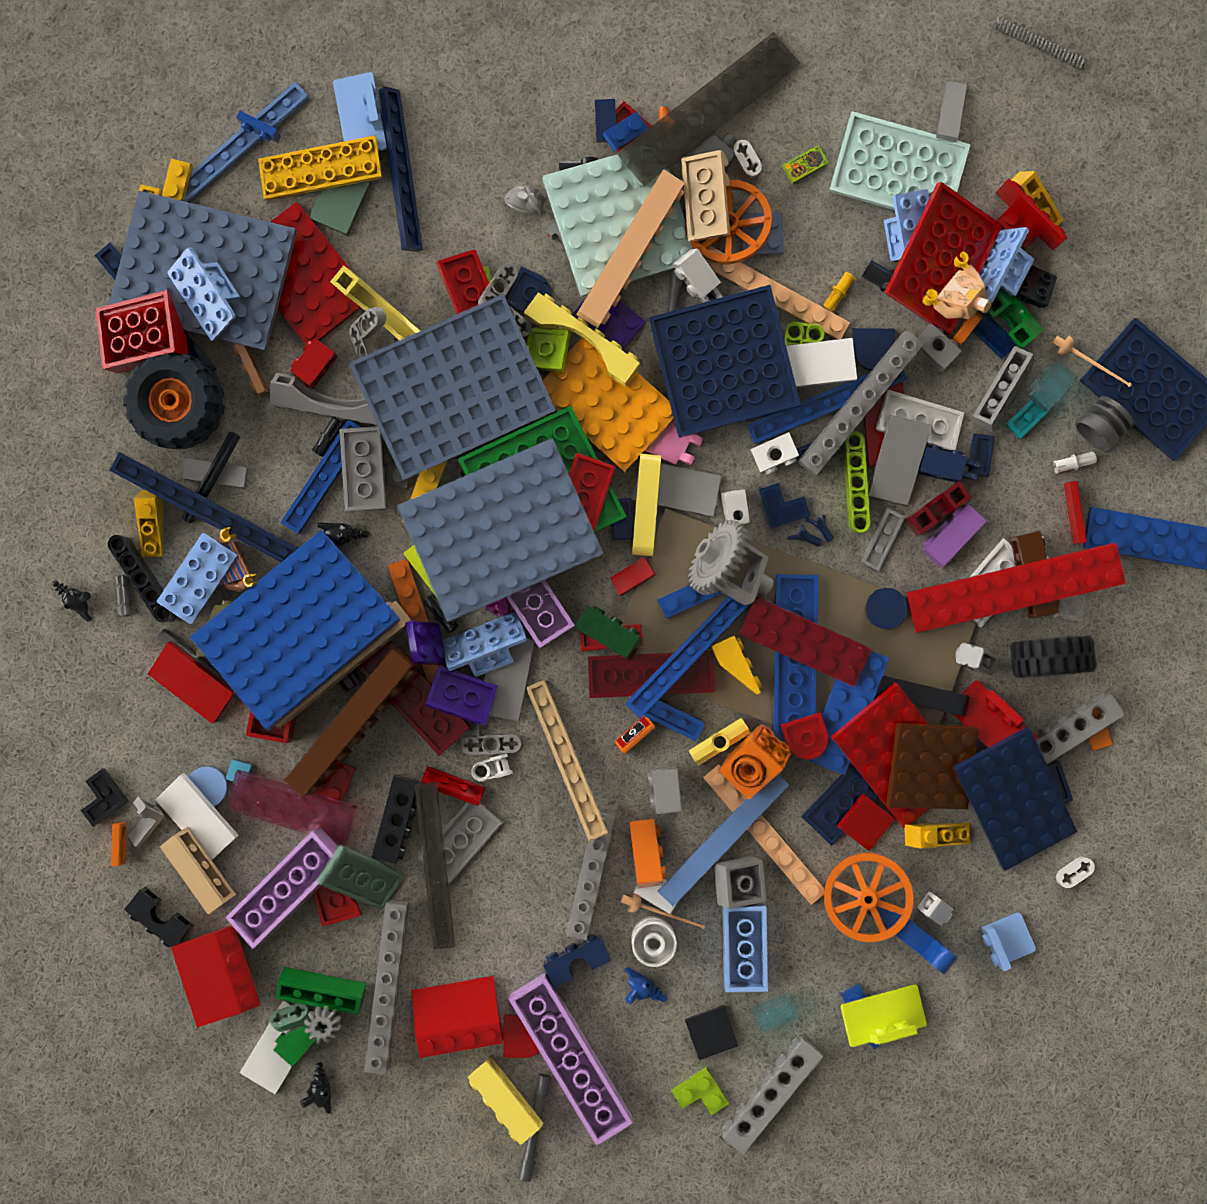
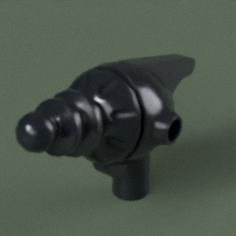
(341, 533)
(73, 599)
(319, 1091)

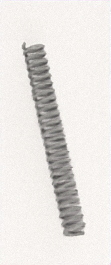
(1038, 42)

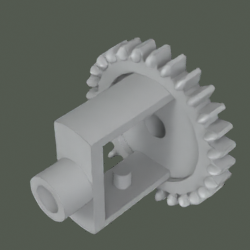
(719, 556)

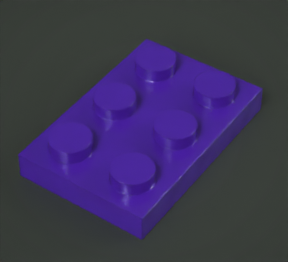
(620, 326)
(461, 695)

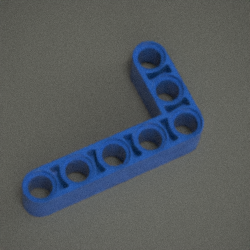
(917, 939)

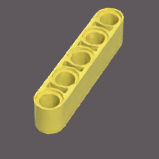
(646, 505)

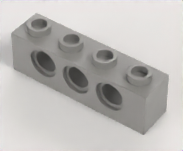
(1003, 389)

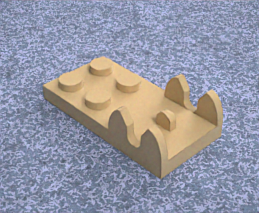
(706, 195)

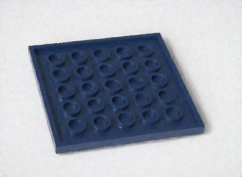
(724, 361)

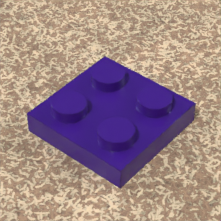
(425, 643)

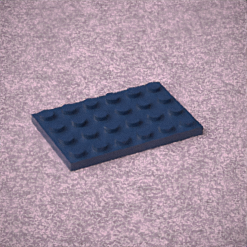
(1165, 391)
(1015, 798)

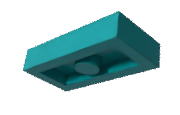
(1025, 419)

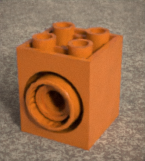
(755, 761)

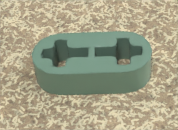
(290, 1017)

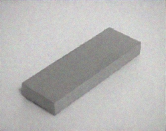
(951, 111)
(230, 475)
(882, 539)

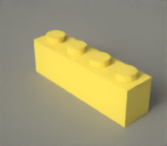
(505, 1101)

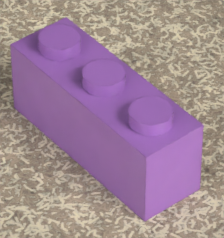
(953, 535)

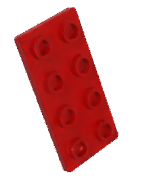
(1025, 213)
(990, 714)

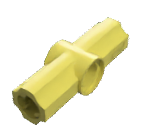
(731, 734)

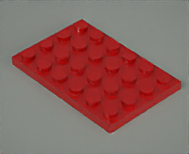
(943, 232)
(308, 296)
(870, 741)

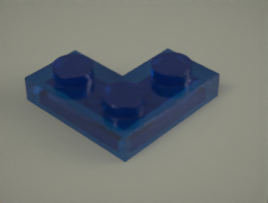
(779, 511)

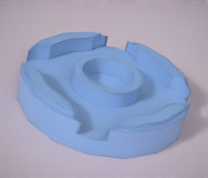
(211, 783)

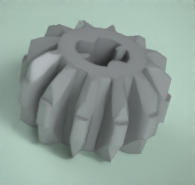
(326, 1018)

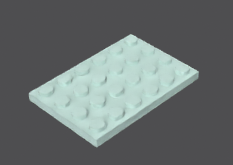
(893, 159)

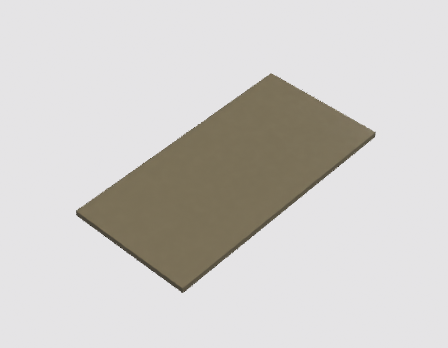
(914, 657)

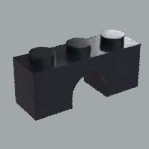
(143, 909)

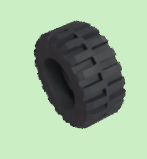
(1053, 656)

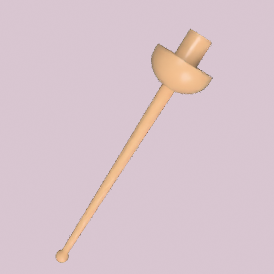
(1067, 346)
(635, 902)

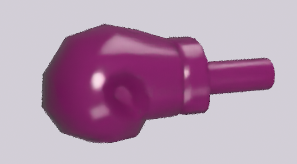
(499, 608)

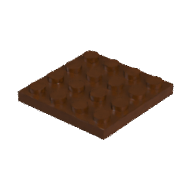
(924, 764)

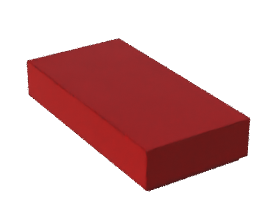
(632, 576)

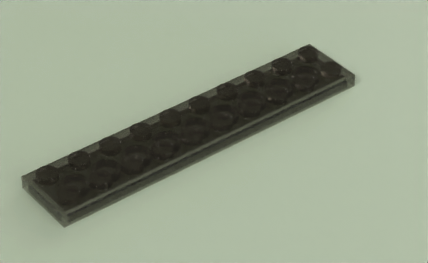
(708, 109)

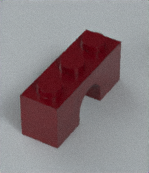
(938, 508)

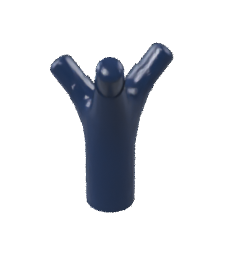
(821, 525)
(805, 536)

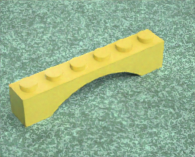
(367, 298)
(548, 315)

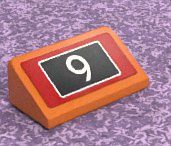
(634, 734)

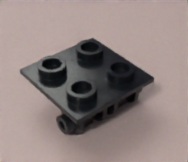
(1037, 287)

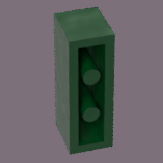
(609, 632)

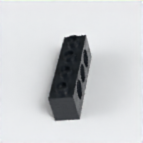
(383, 849)

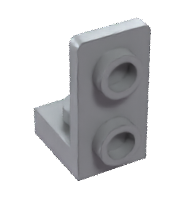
(151, 818)

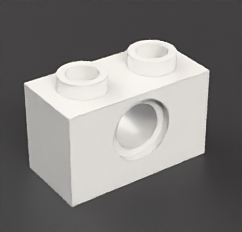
(762, 453)

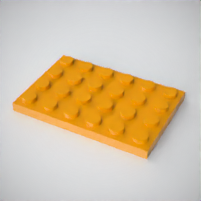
(613, 417)

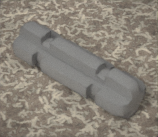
(123, 595)

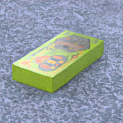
(805, 164)

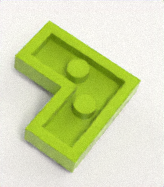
(700, 1086)

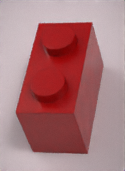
(313, 362)

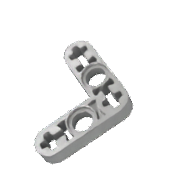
(490, 293)
(364, 328)
(475, 735)

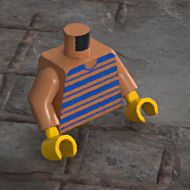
(239, 575)

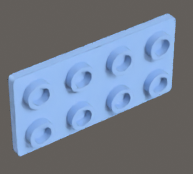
(359, 108)
(900, 228)
(1006, 263)
(205, 292)
(197, 578)
(485, 645)

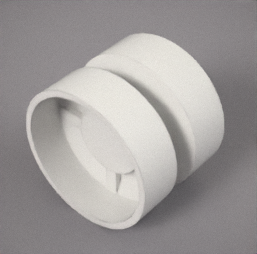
(653, 941)

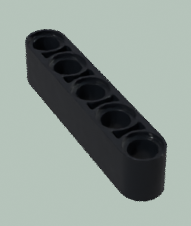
(134, 573)
(928, 696)

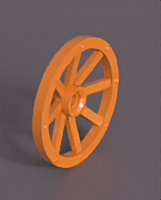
(755, 246)
(868, 891)

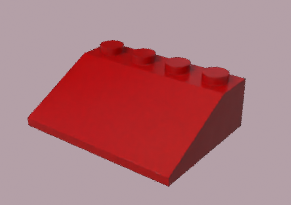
(139, 330)
(215, 976)
(456, 1017)

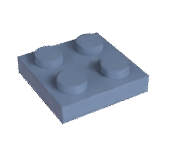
(775, 241)

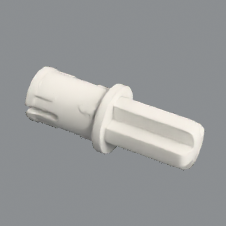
(1075, 462)

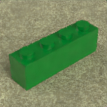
(320, 990)

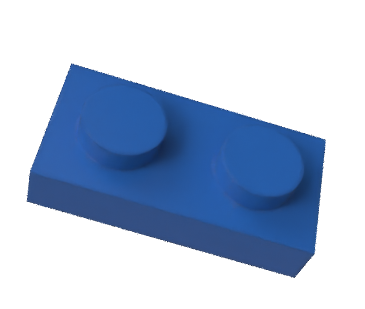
(264, 130)
(625, 131)

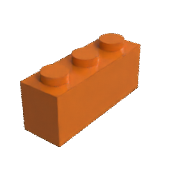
(647, 853)

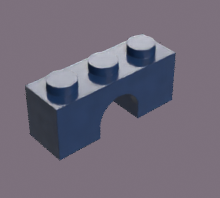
(591, 950)

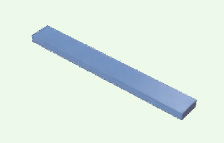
(243, 141)
(721, 841)

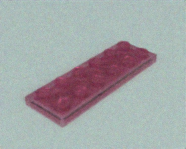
(285, 807)

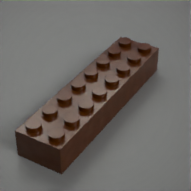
(352, 722)

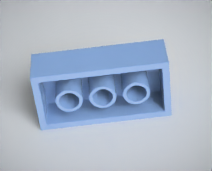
(745, 948)

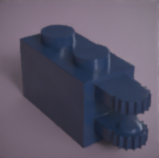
(947, 465)

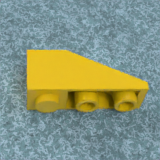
(150, 523)
(731, 659)
(937, 834)

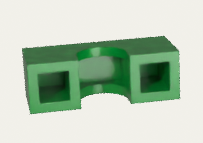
(1022, 324)

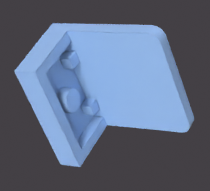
(1008, 940)

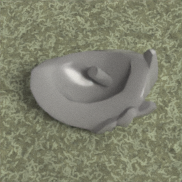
(525, 200)

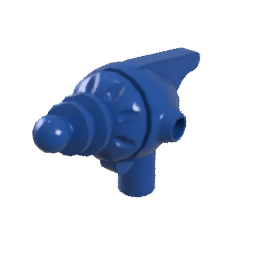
(642, 988)

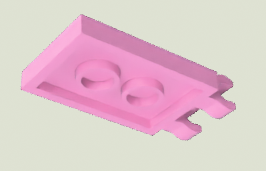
(672, 447)

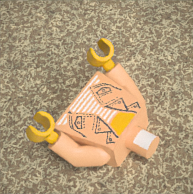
(962, 294)

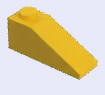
(1033, 187)

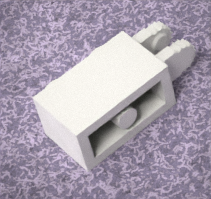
(697, 275)

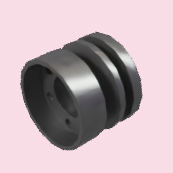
(1104, 423)

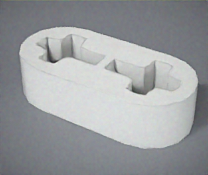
(751, 156)
(1072, 868)

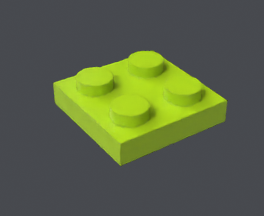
(549, 348)

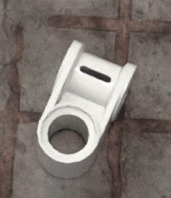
(493, 767)

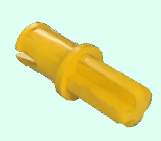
(839, 291)

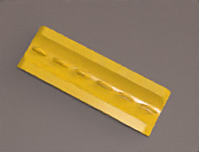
(320, 168)

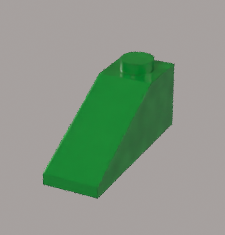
(294, 1043)

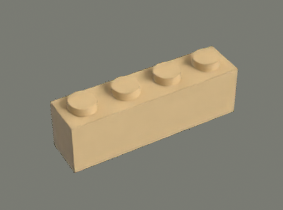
(197, 870)

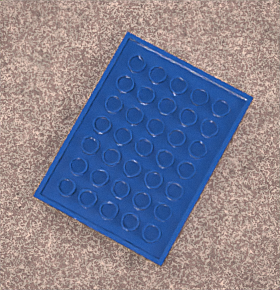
(294, 629)

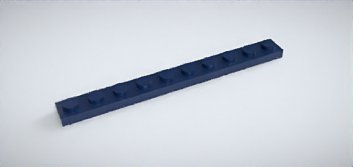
(201, 507)

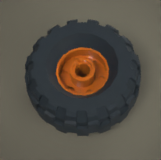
(174, 401)

